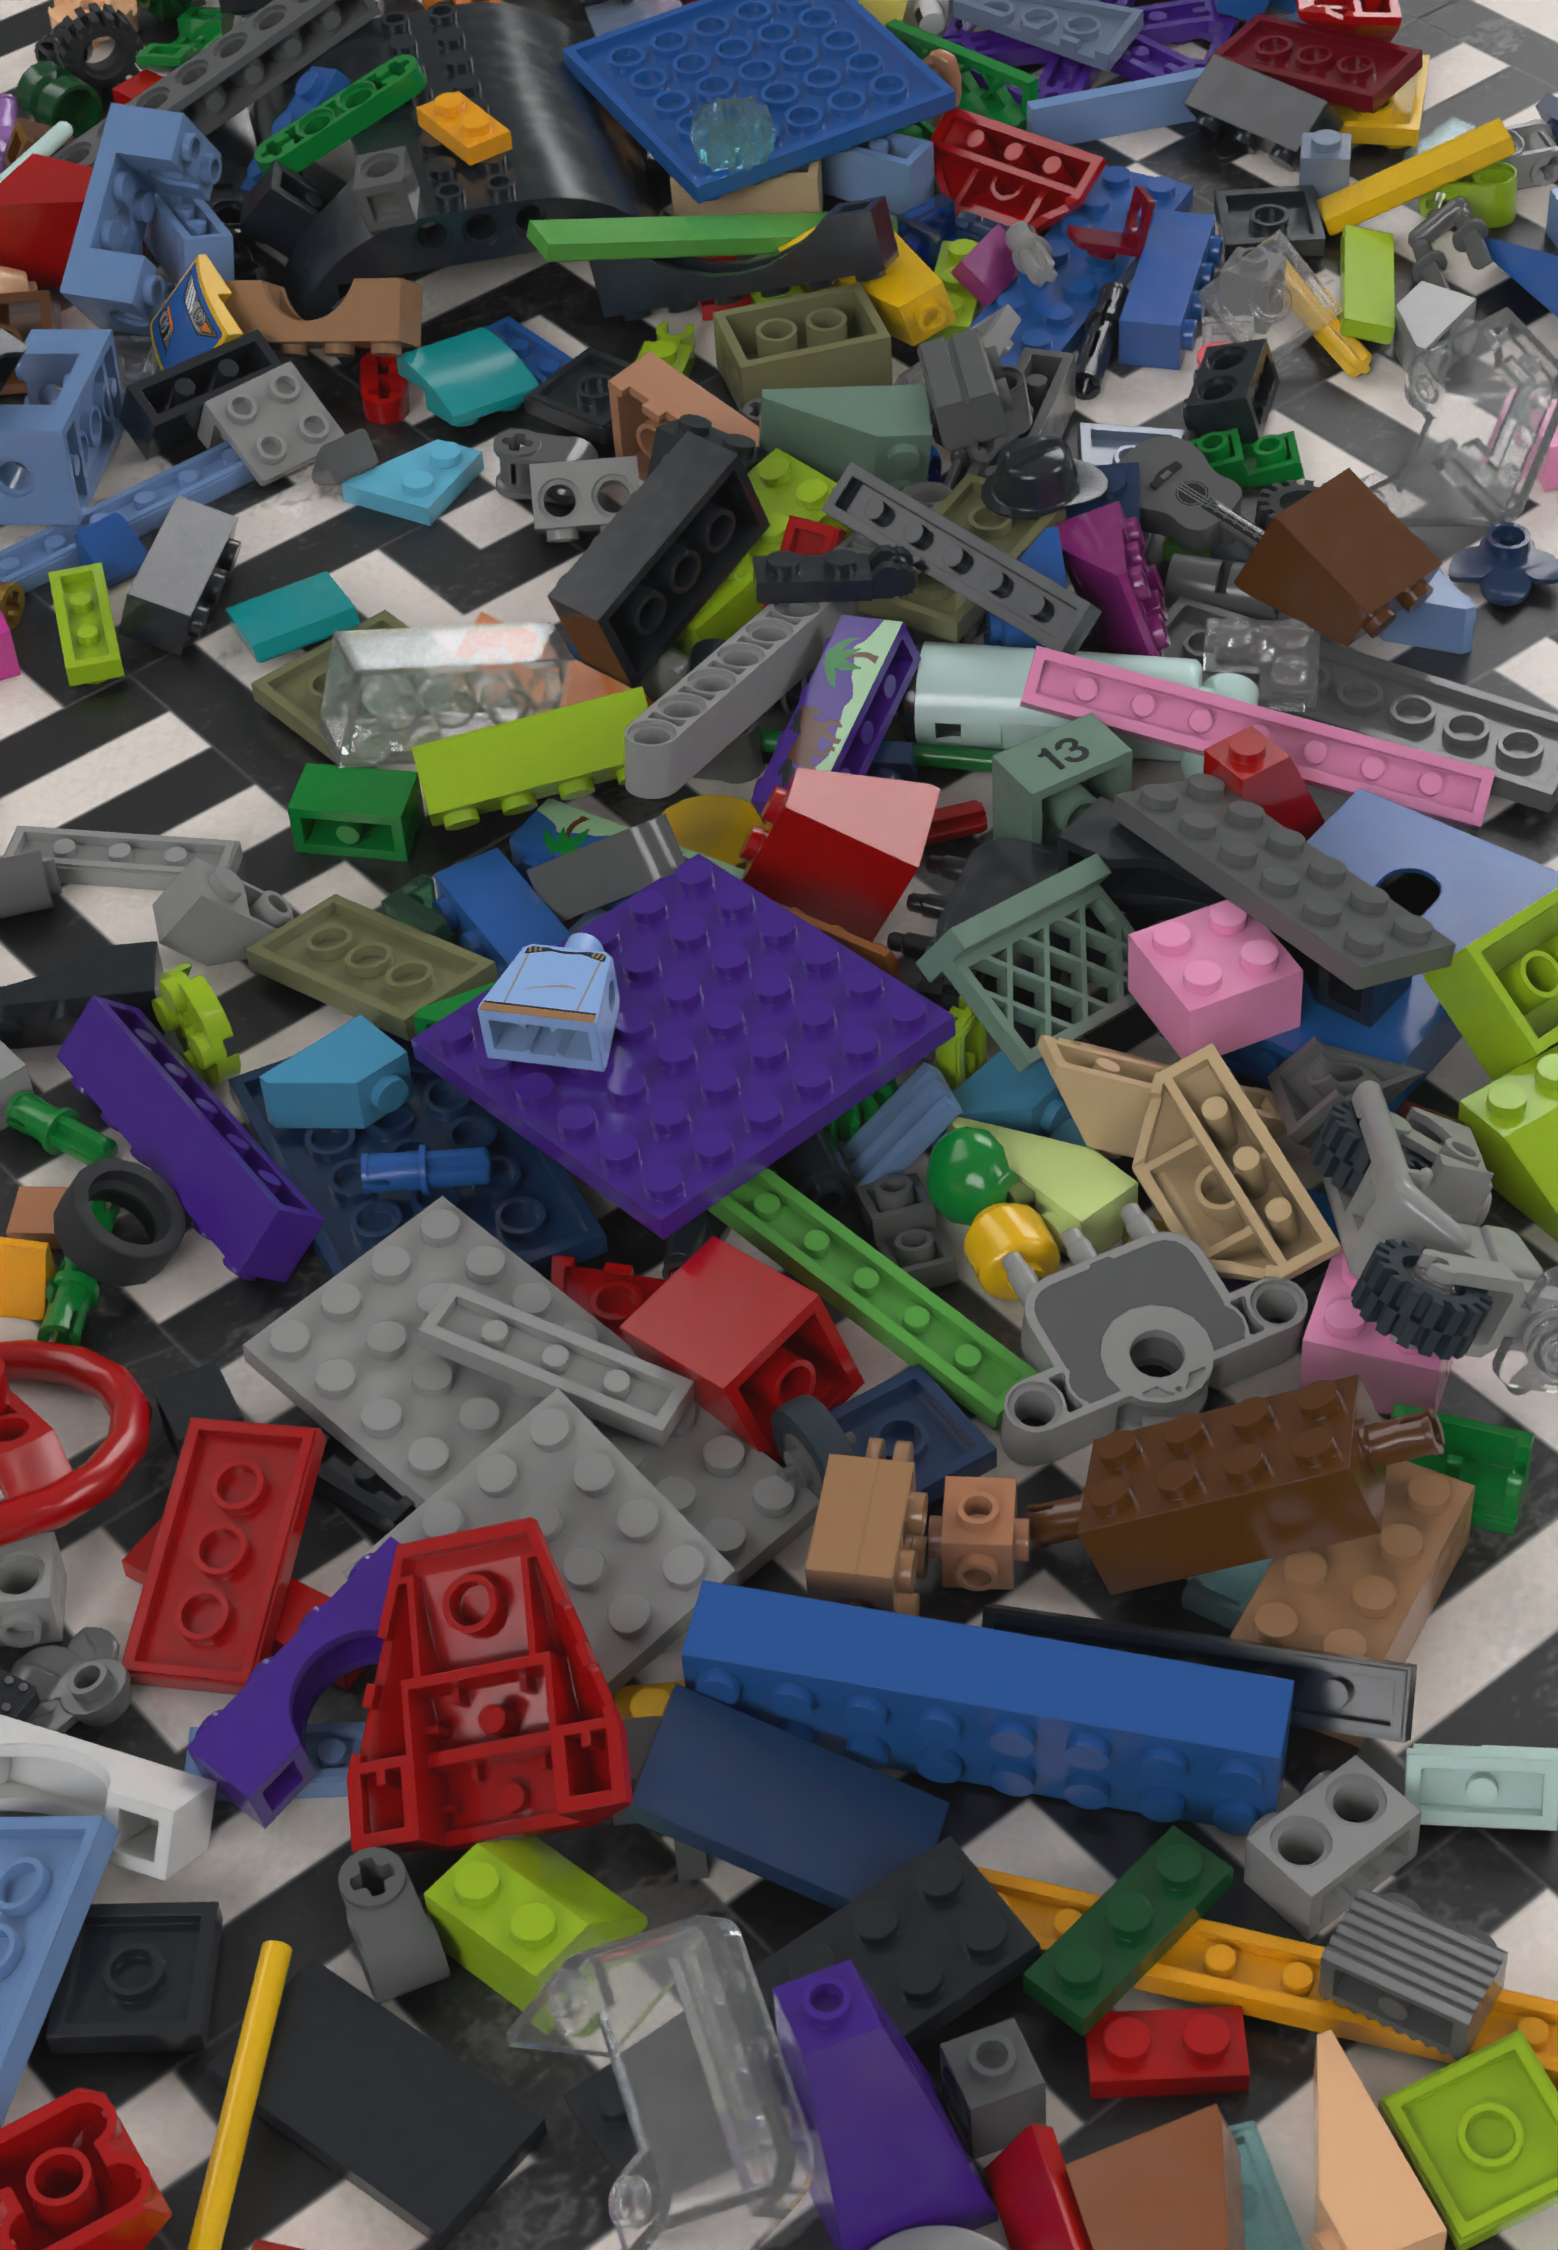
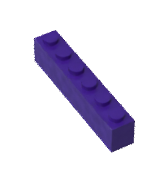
(190, 1141)

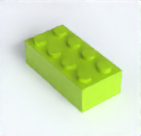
(783, 489)
(1506, 988)

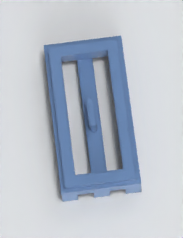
(900, 1121)

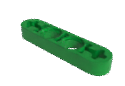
(343, 115)

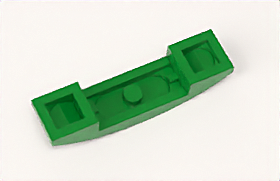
(197, 30)

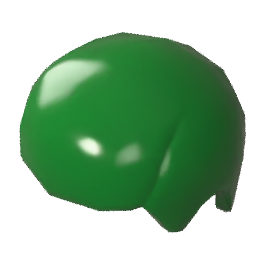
(967, 1174)

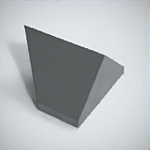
(1326, 1076)

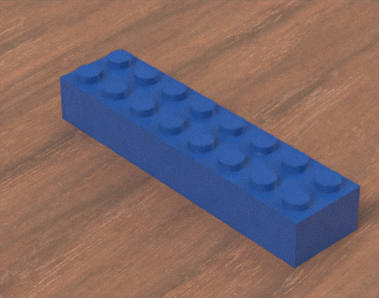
(998, 1706)

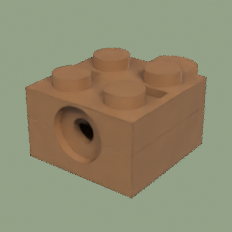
(870, 1531)

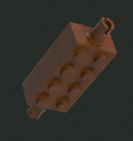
(1236, 1484)

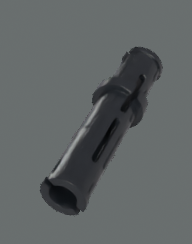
(1101, 335)

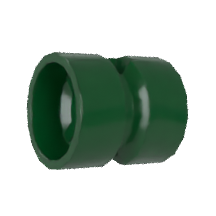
(55, 95)

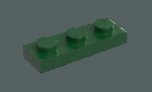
(1127, 1930)

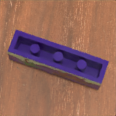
(845, 703)

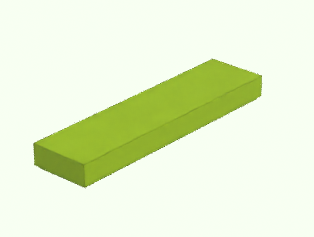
(1367, 284)

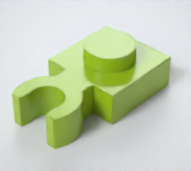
(673, 349)

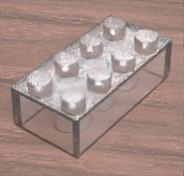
(436, 683)

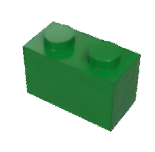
(356, 812)

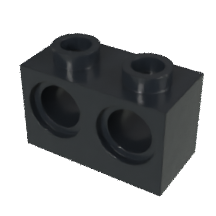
(1233, 390)

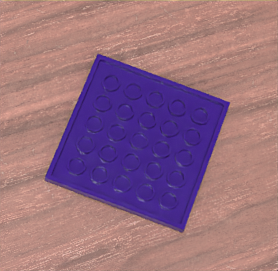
(723, 1051)

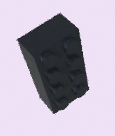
(659, 559)

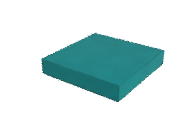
(292, 617)

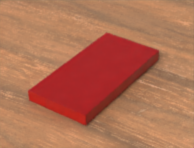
(223, 1555)

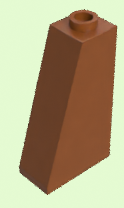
(1165, 2188)

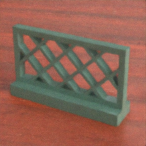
(1024, 926)

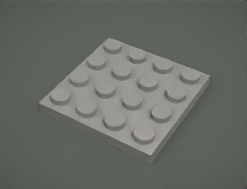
(613, 1535)

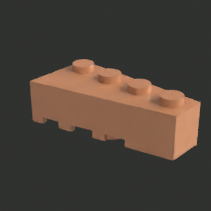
(656, 394)

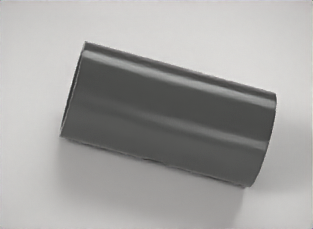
(1212, 583)

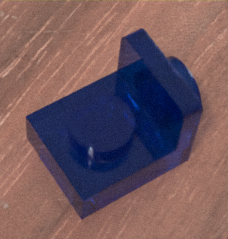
(927, 226)

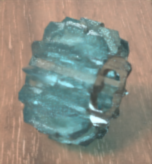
(733, 134)

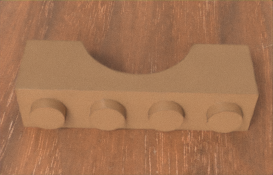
(373, 315)

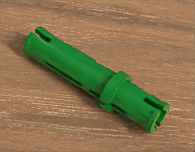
(73, 1291)

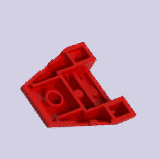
(483, 1702)

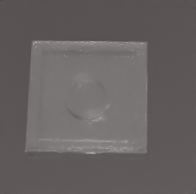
(1270, 297)

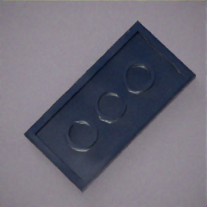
(778, 1802)

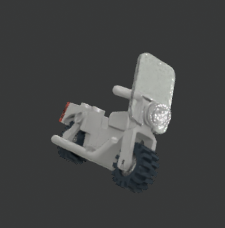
(1409, 1223)

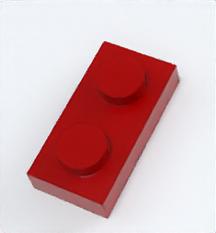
(1168, 2053)

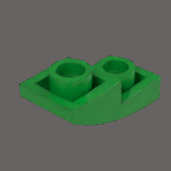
(1253, 464)

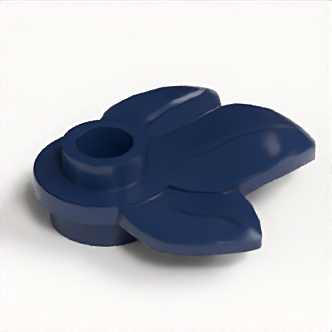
(1504, 565)

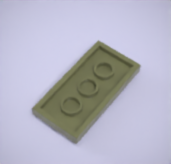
(936, 607)
(367, 963)

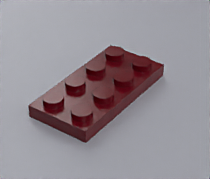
(1324, 61)

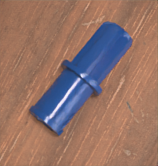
(425, 1169)

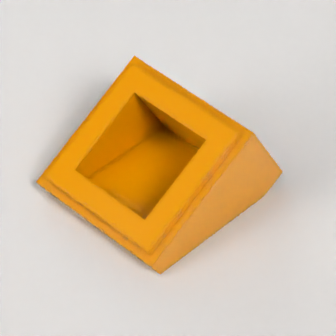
(24, 1278)

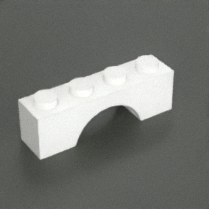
(156, 1808)

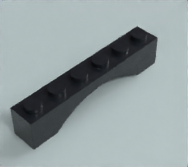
(847, 242)
(1151, 878)
(49, 1005)

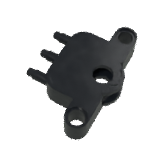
(984, 880)

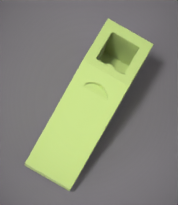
(1064, 1184)

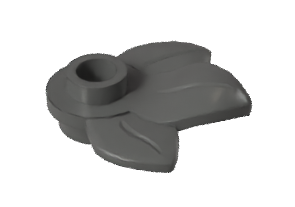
(77, 1681)

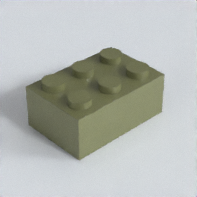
(803, 343)

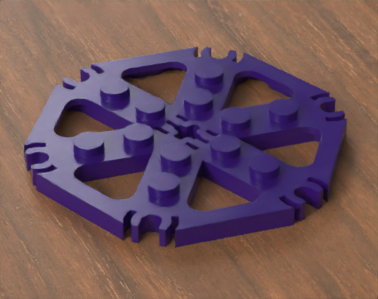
(1144, 58)

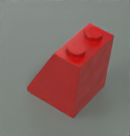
(41, 216)
(840, 846)
(743, 1341)

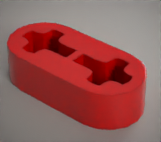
(381, 380)

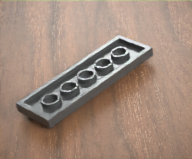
(1283, 881)

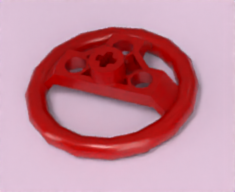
(34, 1470)

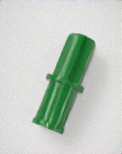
(58, 1129)

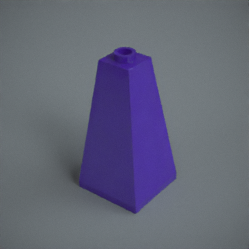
(873, 2115)

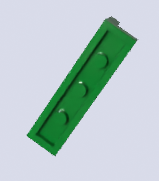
(990, 103)

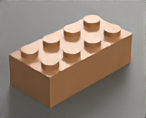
(1370, 1590)

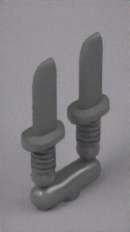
(1468, 238)

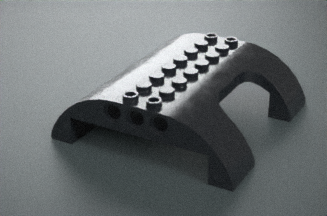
(510, 63)

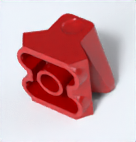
(75, 2180)

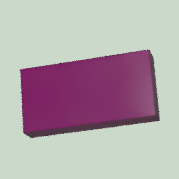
(987, 267)

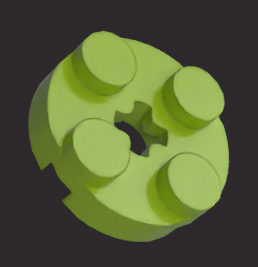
(198, 1022)

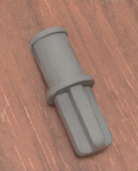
(1031, 253)

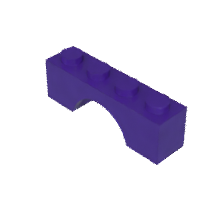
(259, 1738)

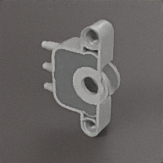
(1129, 1310)

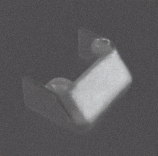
(698, 2080)

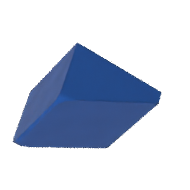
(114, 545)

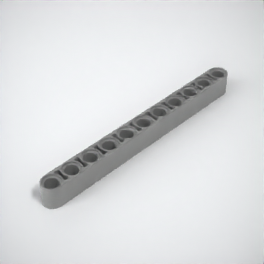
(737, 682)

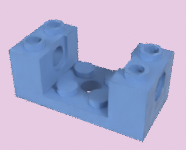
(137, 157)
(59, 434)

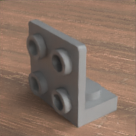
(270, 423)

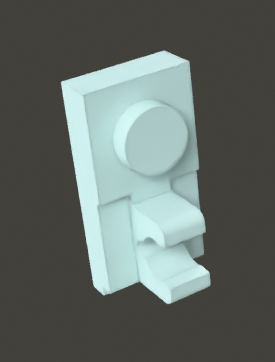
(1483, 1785)

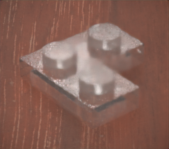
(1279, 651)

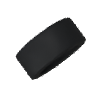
(104, 1254)

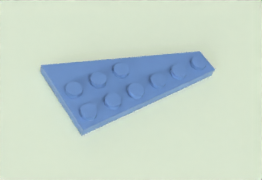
(45, 1892)

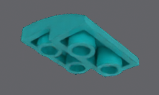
(468, 376)

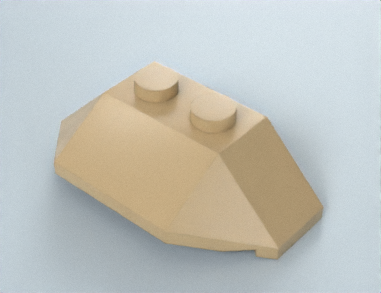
(1112, 1090)
(1224, 1176)

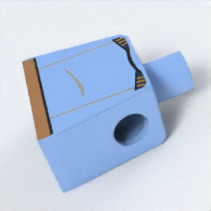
(554, 1006)

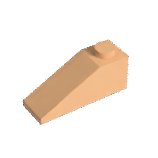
(1361, 2177)

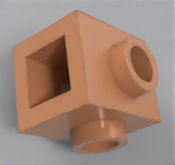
(979, 1533)

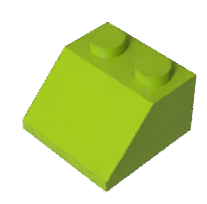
(520, 1912)

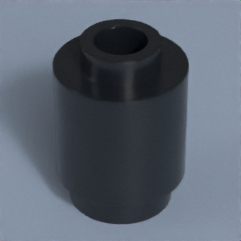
(818, 1172)

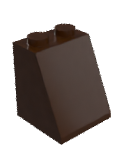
(1340, 562)

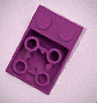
(1111, 572)

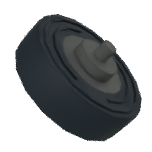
(805, 1438)

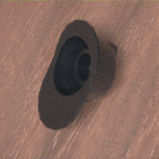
(1039, 478)

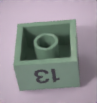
(1056, 778)

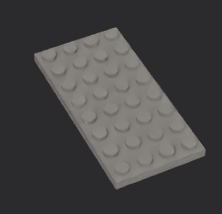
(421, 1418)

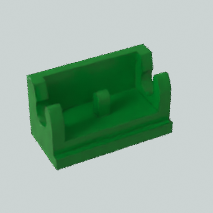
(1485, 1456)

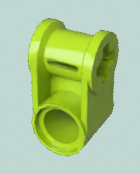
(1488, 190)

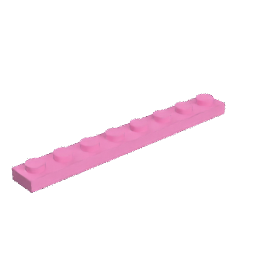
(1198, 719)

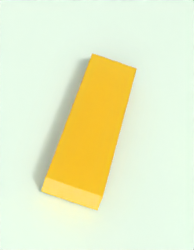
(1416, 176)

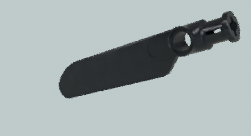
(237, 145)

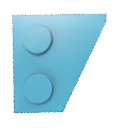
(416, 483)

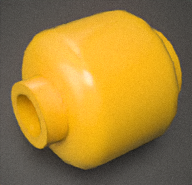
(1005, 1230)

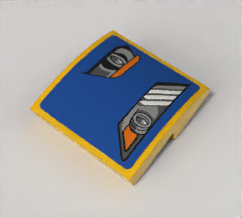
(193, 316)

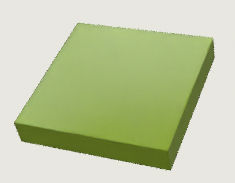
(1481, 2138)

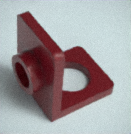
(1108, 244)

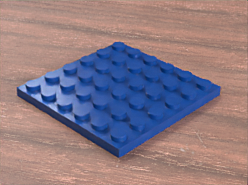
(817, 64)

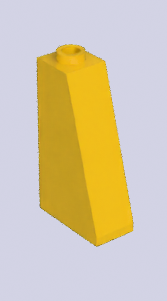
(906, 298)

